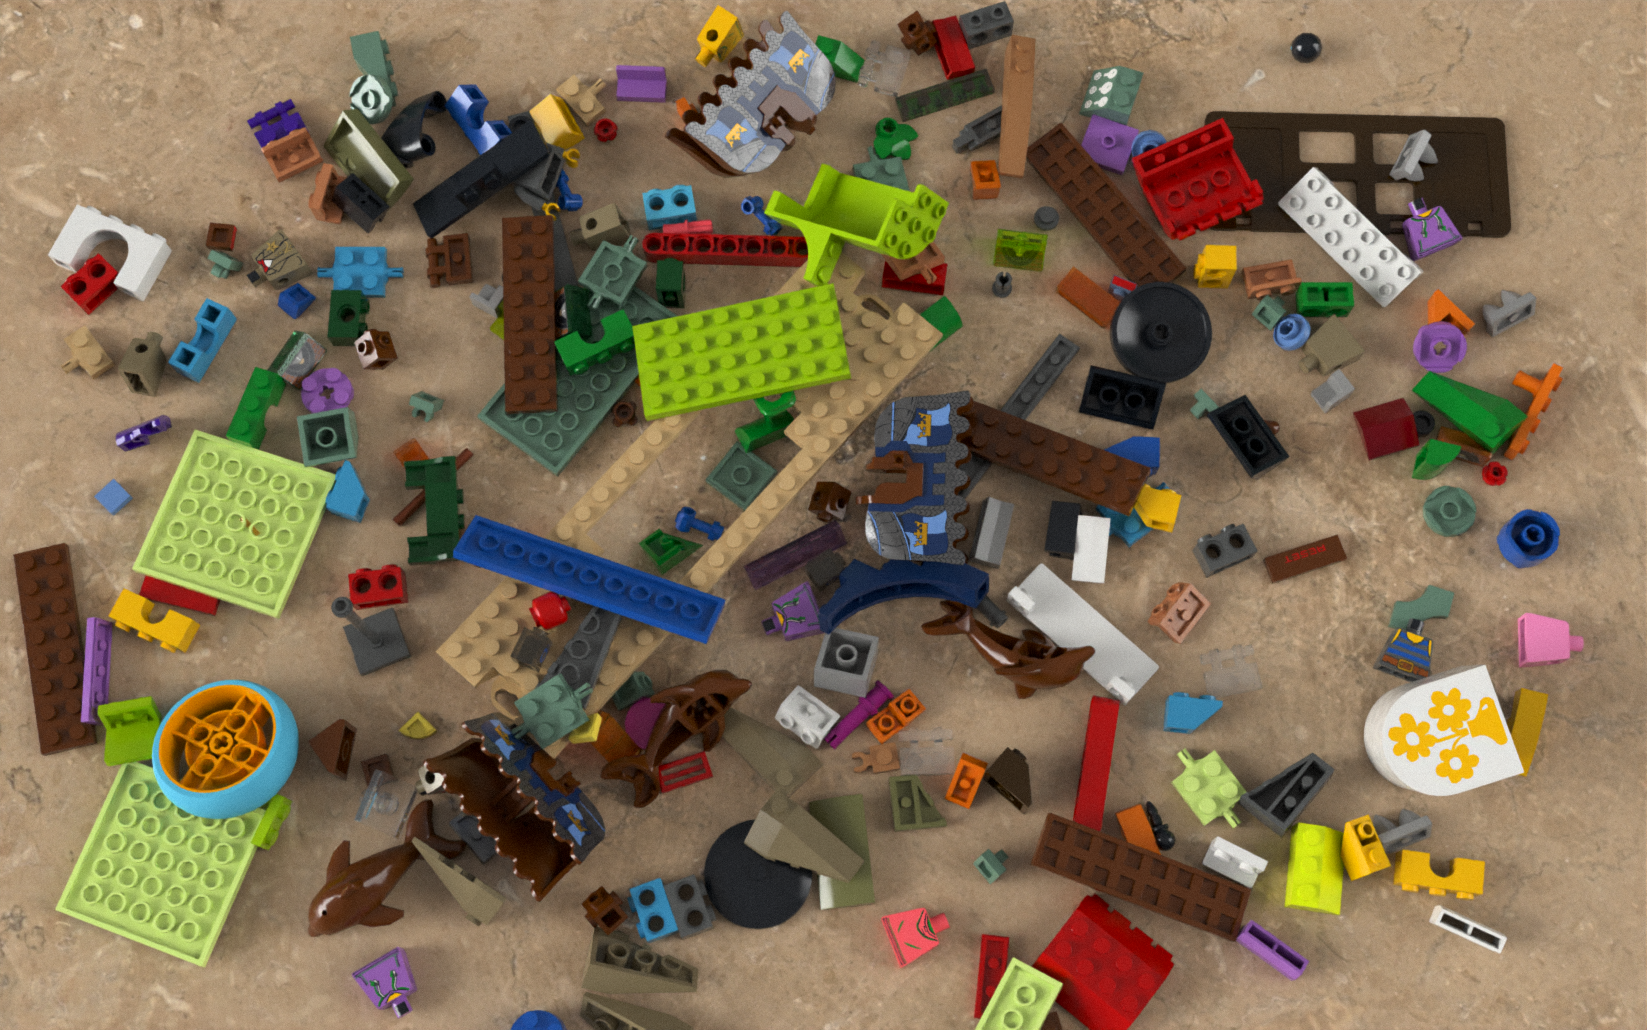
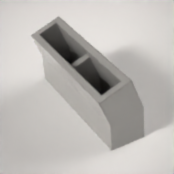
(991, 532)

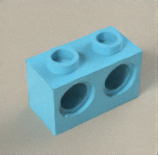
(670, 211)

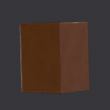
(335, 747)

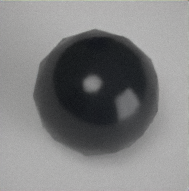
(1306, 47)

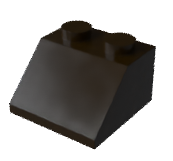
(1011, 778)

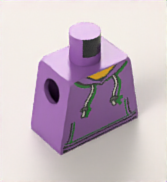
(1428, 230)
(794, 614)
(388, 981)

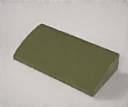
(363, 152)
(846, 820)

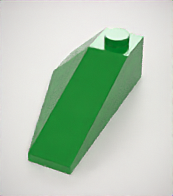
(1475, 412)

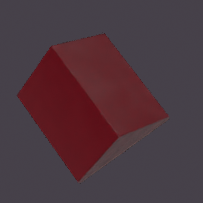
(1387, 428)

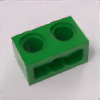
(1324, 299)

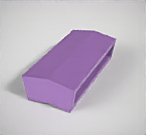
(1272, 950)

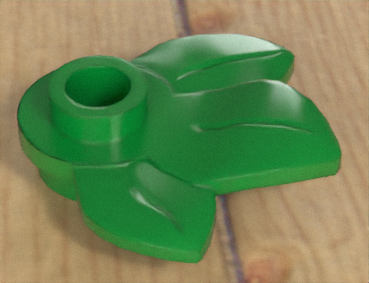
(893, 142)

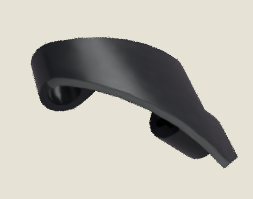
(405, 132)

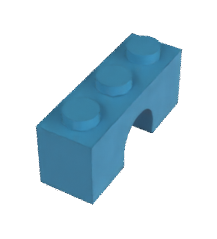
(213, 327)

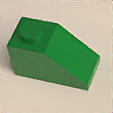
(844, 60)

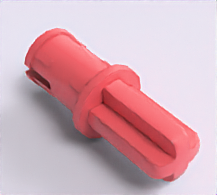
(692, 227)

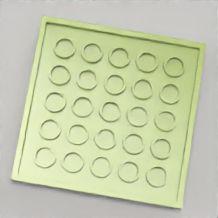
(206, 546)
(159, 869)

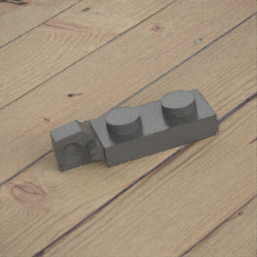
(979, 131)

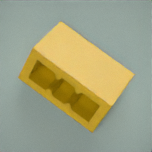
(556, 122)

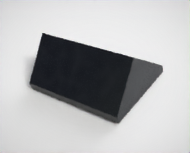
(1122, 397)
(1248, 437)

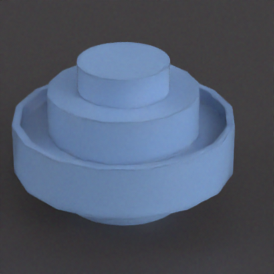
(1146, 141)
(1291, 332)

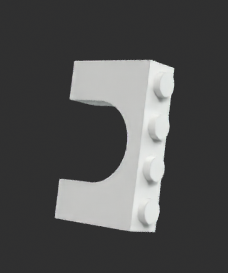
(89, 228)

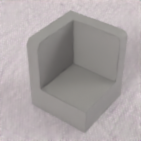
(488, 299)
(1333, 391)

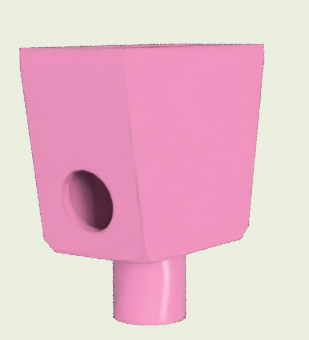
(1545, 641)

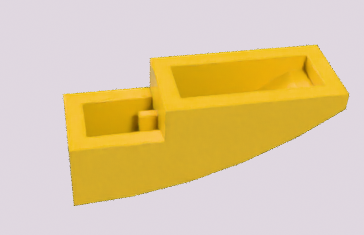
(1526, 723)

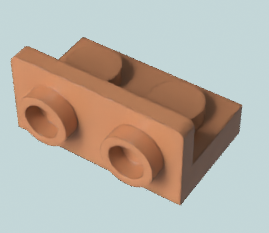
(1179, 611)

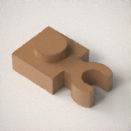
(881, 758)

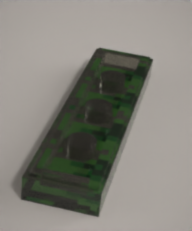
(944, 95)

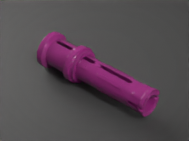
(866, 707)

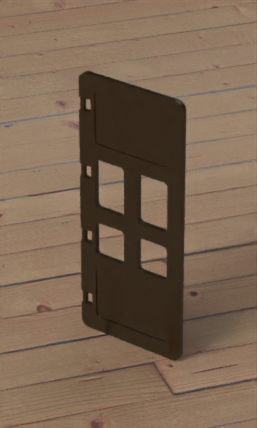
(1465, 181)

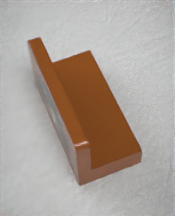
(1470, 450)

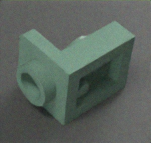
(634, 689)

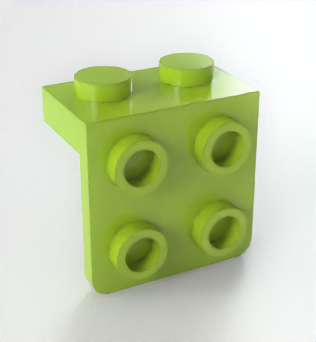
(129, 729)
(268, 830)

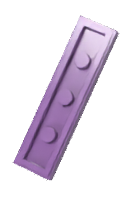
(96, 669)

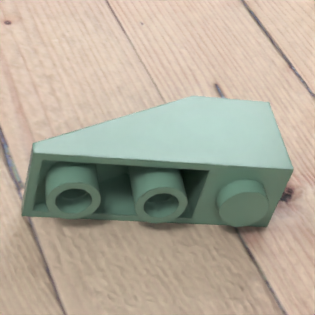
(371, 58)

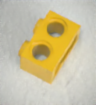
(1215, 266)

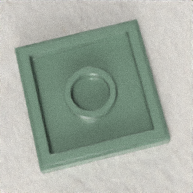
(741, 476)

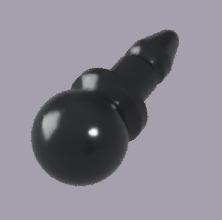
(1164, 838)

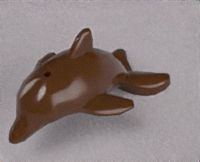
(1027, 662)
(688, 711)
(357, 890)

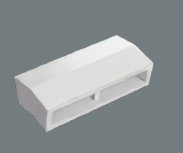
(1091, 549)
(1498, 942)

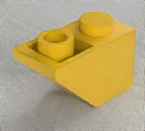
(1158, 508)
(1362, 849)

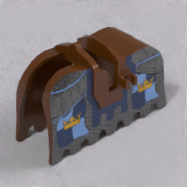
(775, 86)
(920, 516)
(499, 780)

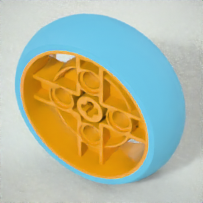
(210, 732)

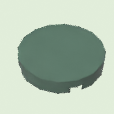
(372, 98)
(1449, 511)

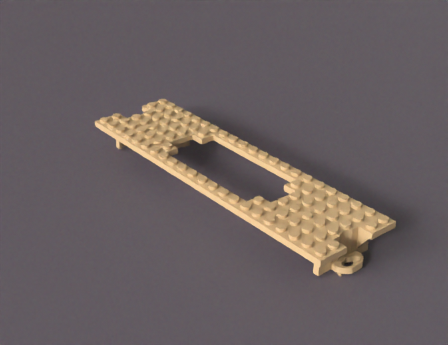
(829, 414)

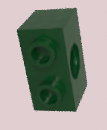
(671, 283)
(341, 306)

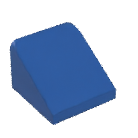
(295, 300)

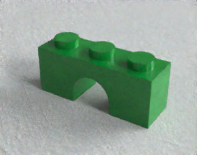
(581, 355)
(262, 391)

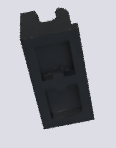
(360, 202)
(1062, 529)

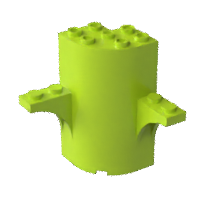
(859, 214)

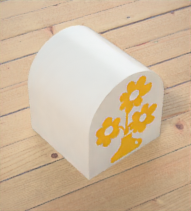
(1442, 734)

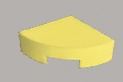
(418, 728)
(588, 731)

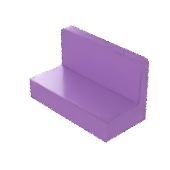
(641, 83)

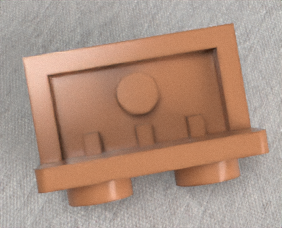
(292, 154)
(320, 201)
(1271, 279)

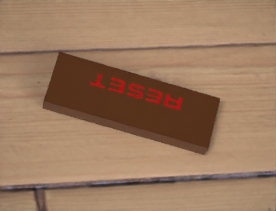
(1304, 559)

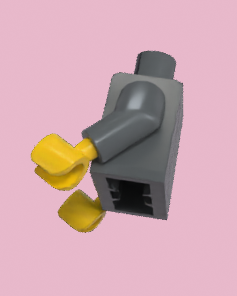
(539, 182)

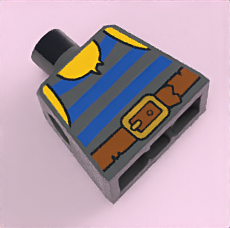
(1406, 653)

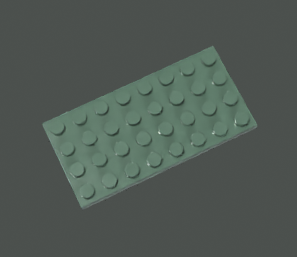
(582, 398)

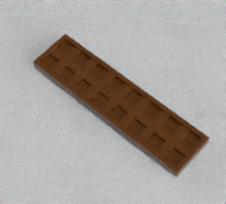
(1102, 209)
(529, 314)
(1055, 459)
(53, 647)
(1141, 877)

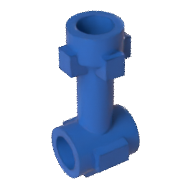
(567, 200)
(755, 205)
(686, 519)

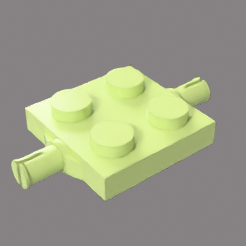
(1209, 788)

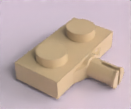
(582, 98)
(86, 354)

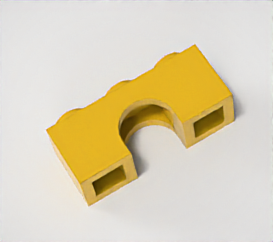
(134, 611)
(1414, 873)

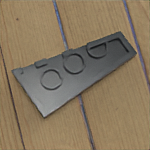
(586, 651)

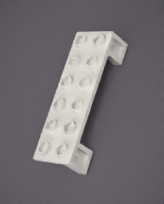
(1349, 237)
(1074, 623)

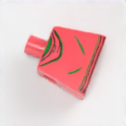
(913, 933)

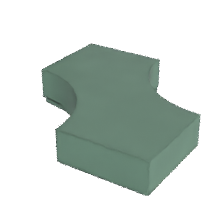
(1432, 604)

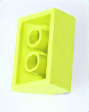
(1314, 869)

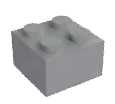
(846, 662)

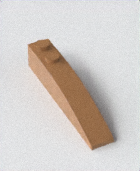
(1016, 105)

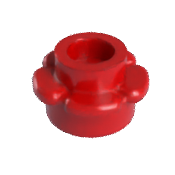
(602, 125)
(1488, 476)

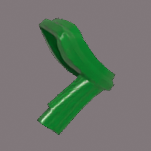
(771, 409)

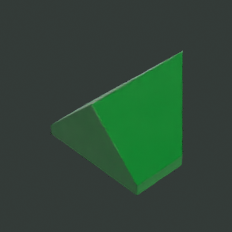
(667, 550)

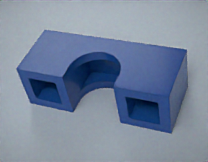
(467, 109)

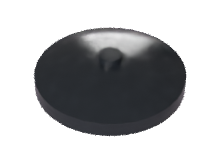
(1161, 332)
(750, 887)

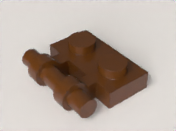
(457, 260)

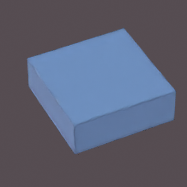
(113, 497)

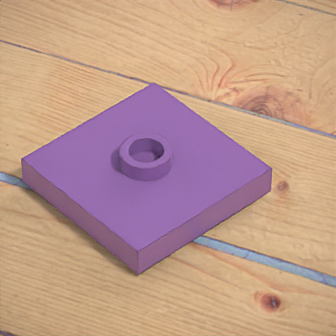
(1109, 143)

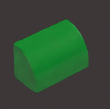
(943, 317)
(758, 432)
(1434, 459)

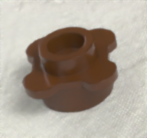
(629, 408)

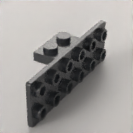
(481, 179)

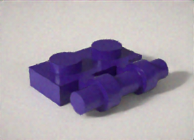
(279, 129)

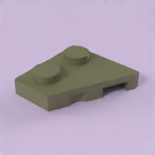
(912, 805)

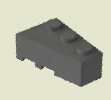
(1286, 796)

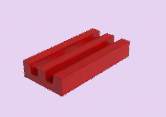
(705, 765)

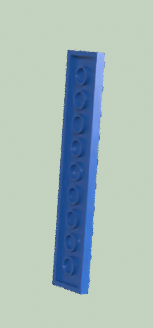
(590, 579)

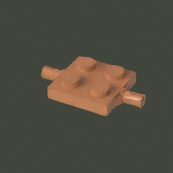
(919, 264)

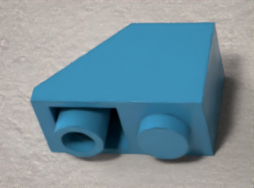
(348, 496)
(1187, 713)

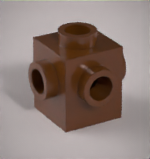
(917, 33)
(375, 349)
(829, 501)
(604, 910)

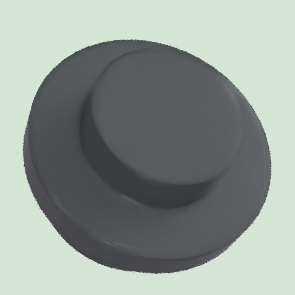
(1046, 218)

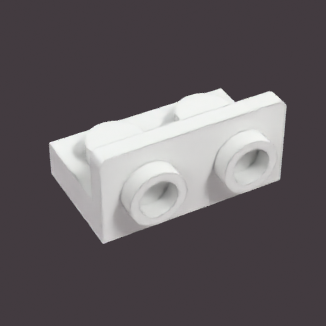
(806, 716)
(1233, 862)

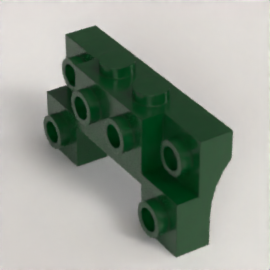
(443, 514)

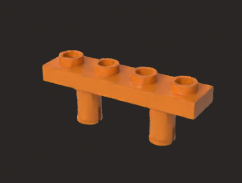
(1540, 402)

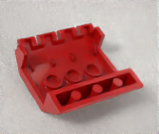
(1196, 181)
(1103, 966)

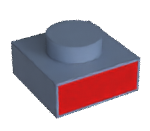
(1120, 287)

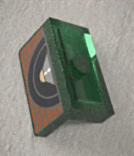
(572, 312)
(297, 359)

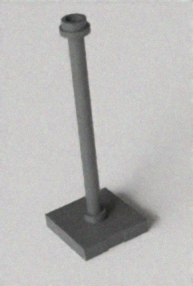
(375, 639)

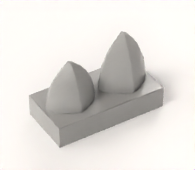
(1415, 149)
(1515, 310)
(1411, 830)

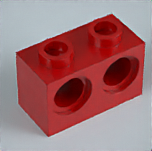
(97, 288)
(378, 594)

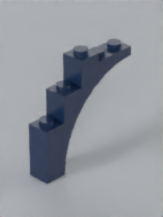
(897, 579)

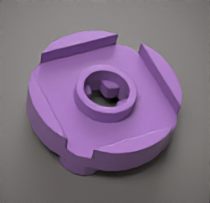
(1429, 336)
(319, 381)

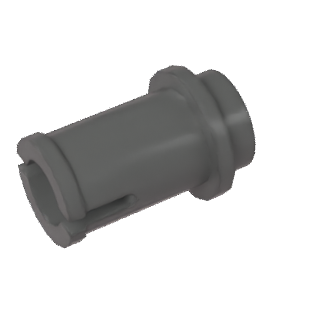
(1002, 281)
(992, 612)

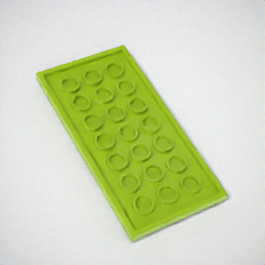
(740, 352)

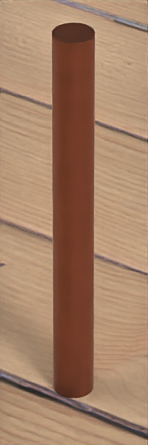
(419, 500)

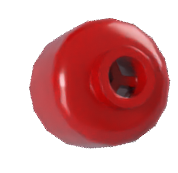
(549, 610)

